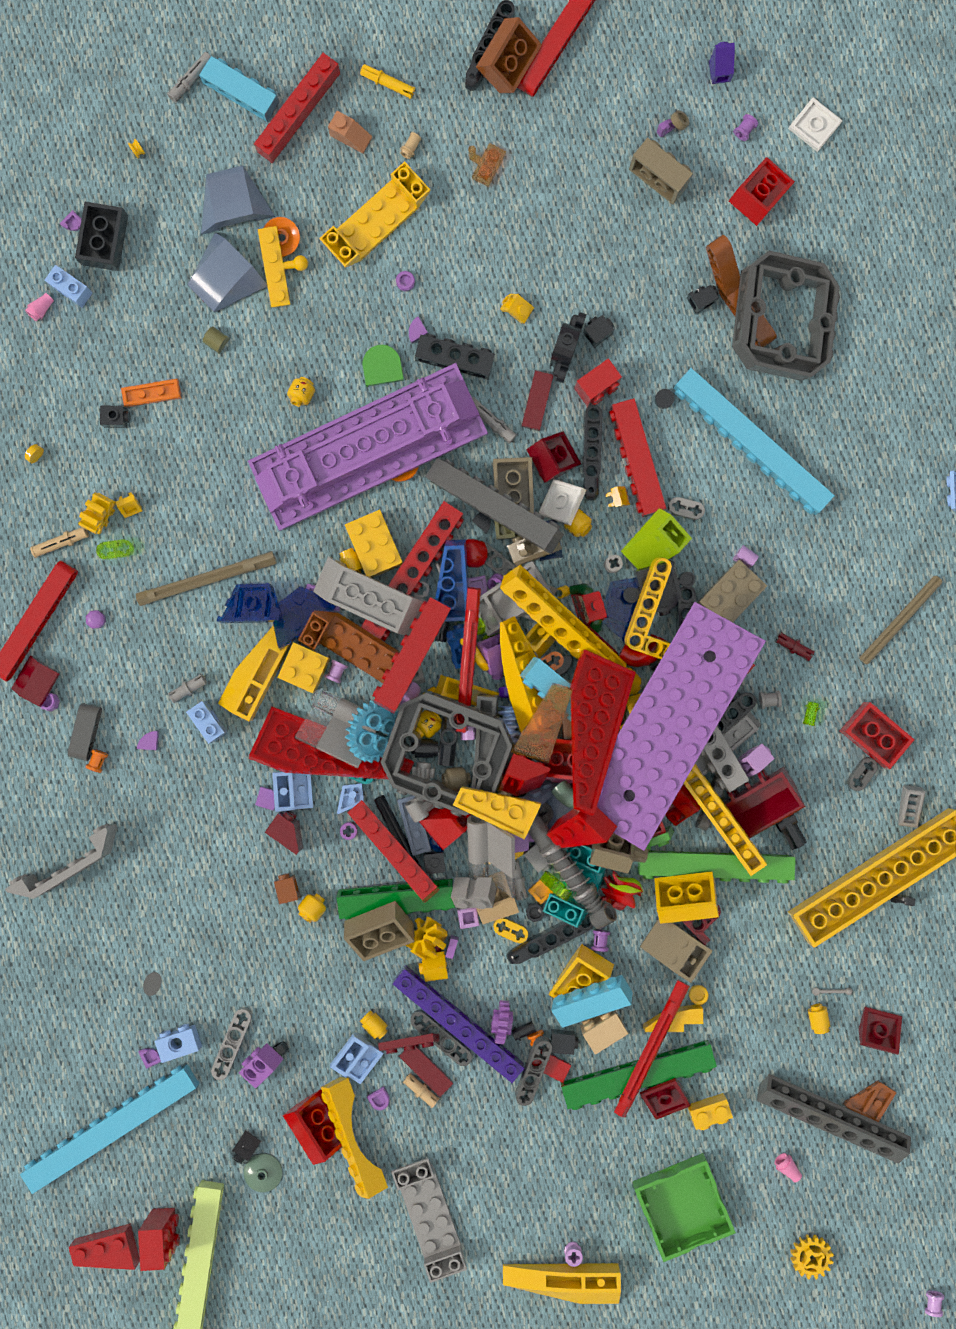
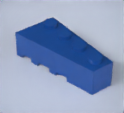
(454, 579)

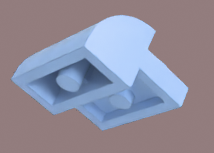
(292, 791)
(356, 1058)

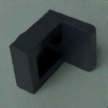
(245, 1148)

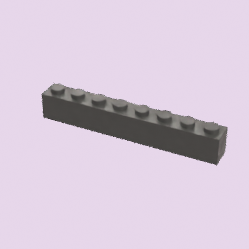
(495, 506)

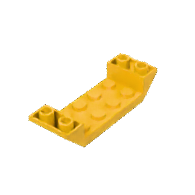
(377, 217)

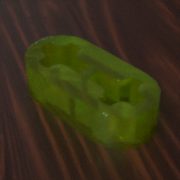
(114, 545)
(555, 885)

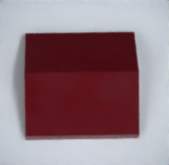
(35, 681)
(880, 1030)
(665, 1098)

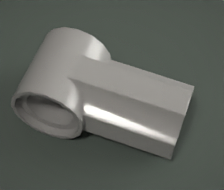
(420, 810)

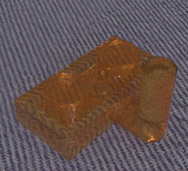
(487, 164)

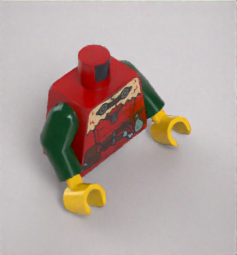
(587, 604)

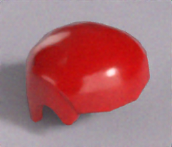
(476, 553)

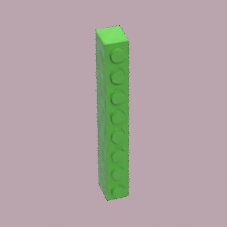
(721, 864)

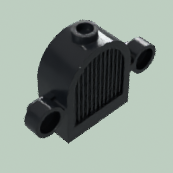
(566, 346)
(671, 591)

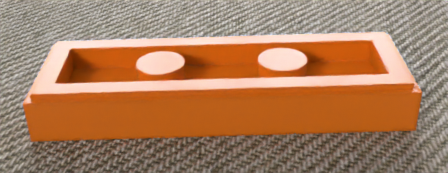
(151, 393)

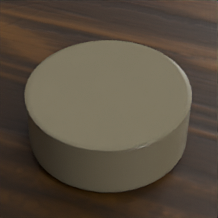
(680, 120)

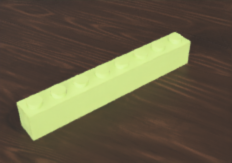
(199, 1255)

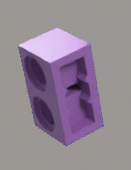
(260, 1065)

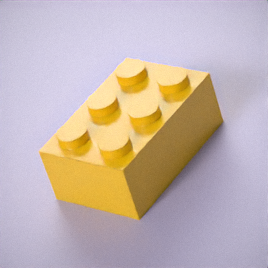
(374, 544)
(686, 897)

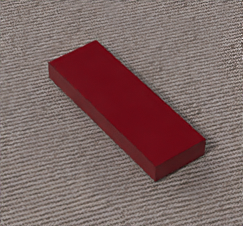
(537, 400)
(427, 1070)

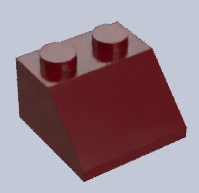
(553, 456)
(286, 831)

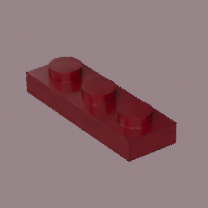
(409, 1043)

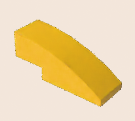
(450, 688)
(686, 1015)

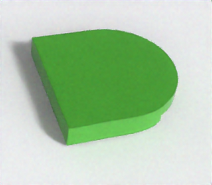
(382, 366)

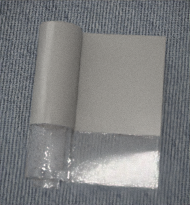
(327, 726)
(491, 854)

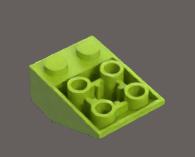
(657, 538)

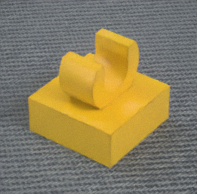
(619, 496)
(128, 506)

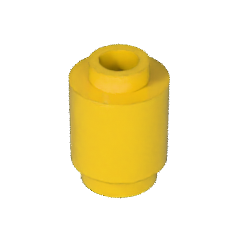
(351, 559)
(819, 1018)
(374, 1025)

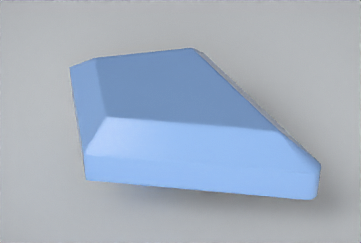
(350, 796)

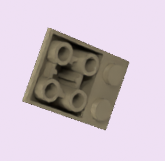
(676, 949)

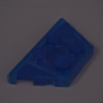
(252, 605)
(618, 609)
(296, 612)

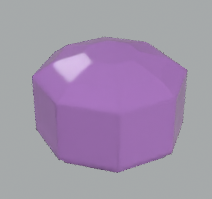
(95, 619)
(51, 702)

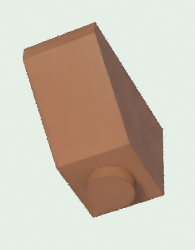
(349, 132)

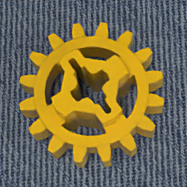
(813, 1266)

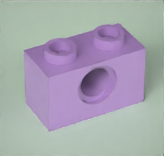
(755, 759)

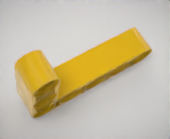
(649, 613)

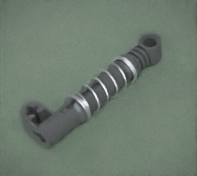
(600, 913)

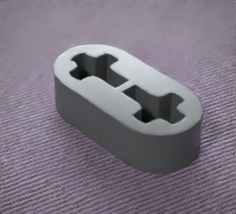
(858, 771)

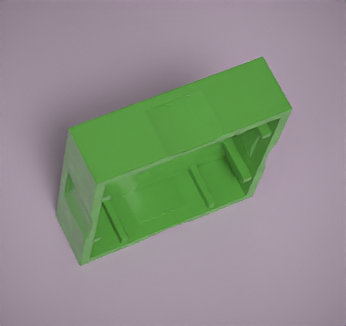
(683, 1207)

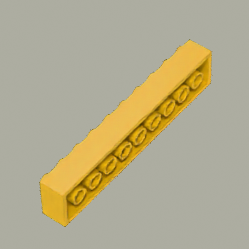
(877, 879)

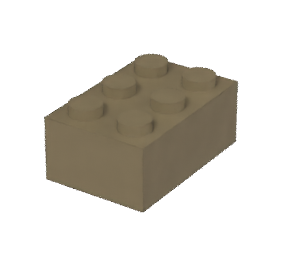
(660, 170)
(515, 479)
(733, 592)
(379, 931)

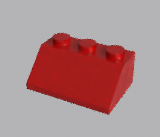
(313, 1128)

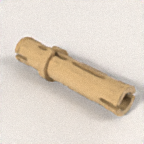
(39, 550)

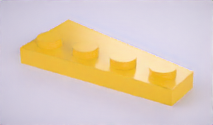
(500, 810)

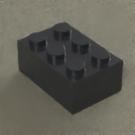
(101, 236)

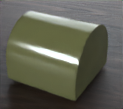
(215, 339)

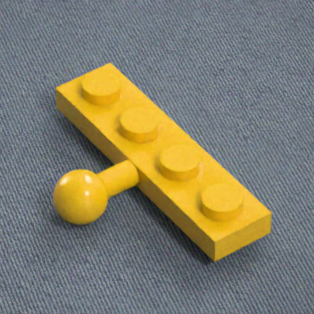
(275, 266)

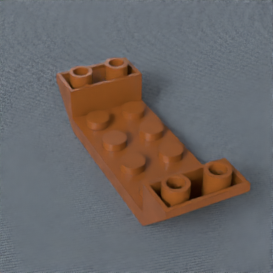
(348, 642)

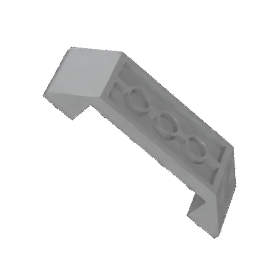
(367, 597)
(29, 885)
(430, 1219)

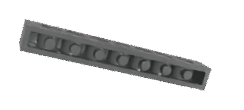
(834, 1118)

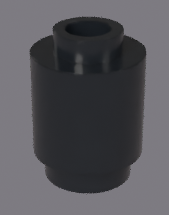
(427, 749)

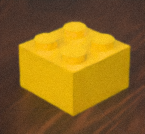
(304, 668)

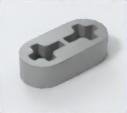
(685, 512)

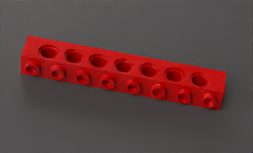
(444, 513)

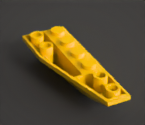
(516, 655)
(253, 677)
(579, 1284)

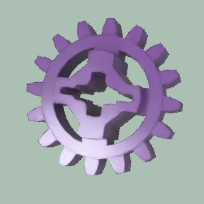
(502, 1022)

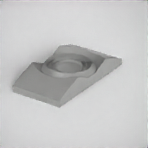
(497, 606)

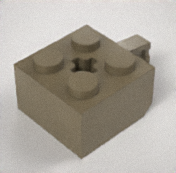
(524, 551)
(617, 854)

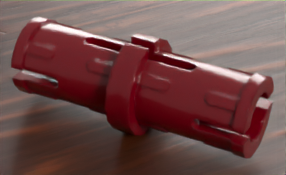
(794, 646)

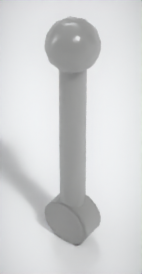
(816, 991)

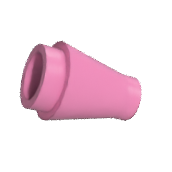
(39, 307)
(786, 1165)

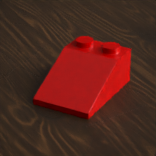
(761, 191)

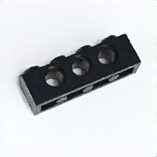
(448, 346)

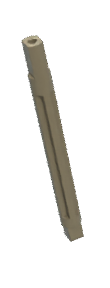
(245, 566)

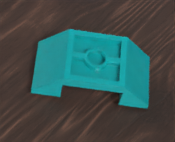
(570, 910)

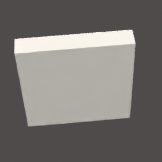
(815, 124)
(562, 502)

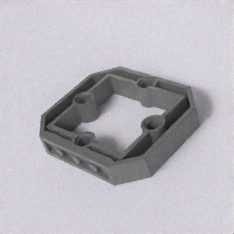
(827, 296)
(406, 725)

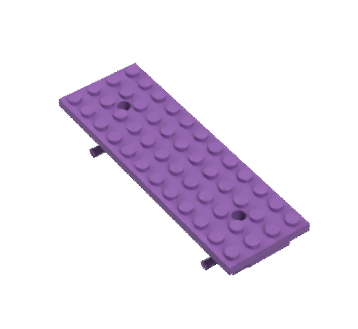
(367, 447)
(674, 721)

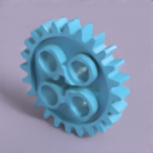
(368, 744)

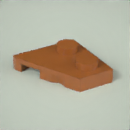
(871, 1101)

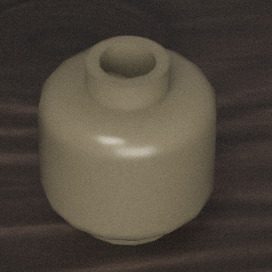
(455, 778)

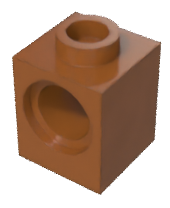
(286, 888)

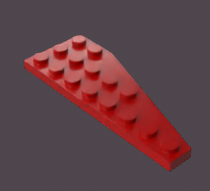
(597, 711)
(282, 751)

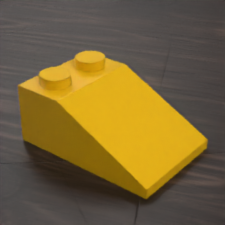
(582, 971)

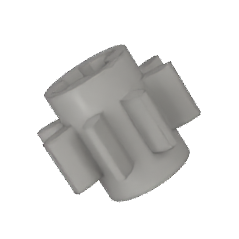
(423, 770)

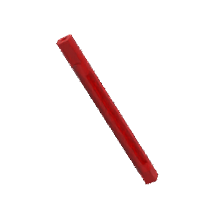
(468, 650)
(651, 1048)

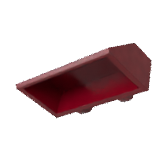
(765, 801)

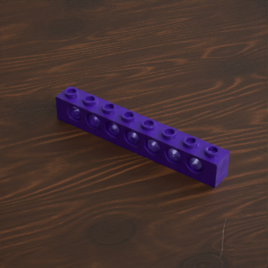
(458, 1023)

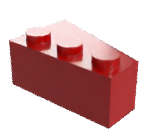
(581, 829)
(106, 1249)

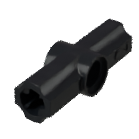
(447, 749)
(791, 832)

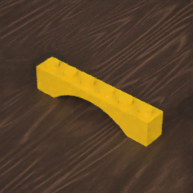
(339, 1099)

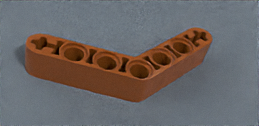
(727, 282)

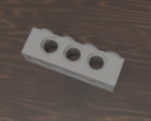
(735, 775)

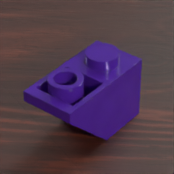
(722, 62)

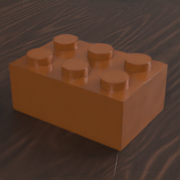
(509, 55)

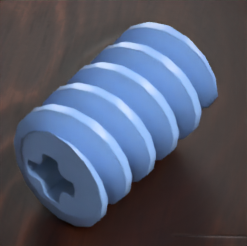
(510, 721)

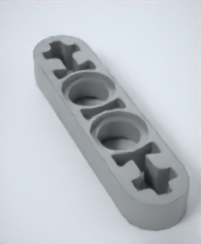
(231, 1043)

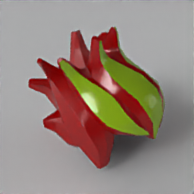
(621, 891)

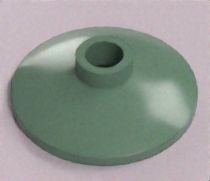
(269, 1166)

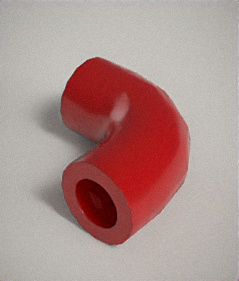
(636, 658)

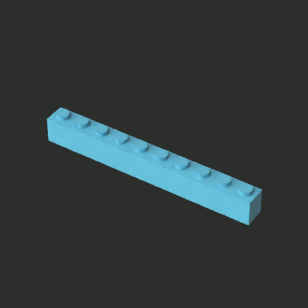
(753, 442)
(110, 1128)

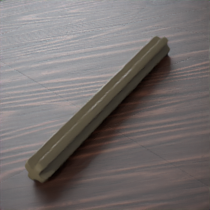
(901, 620)

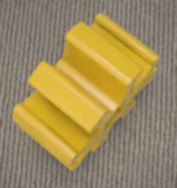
(97, 513)
(427, 938)

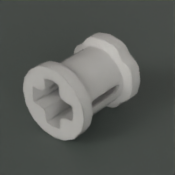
(607, 564)
(770, 699)

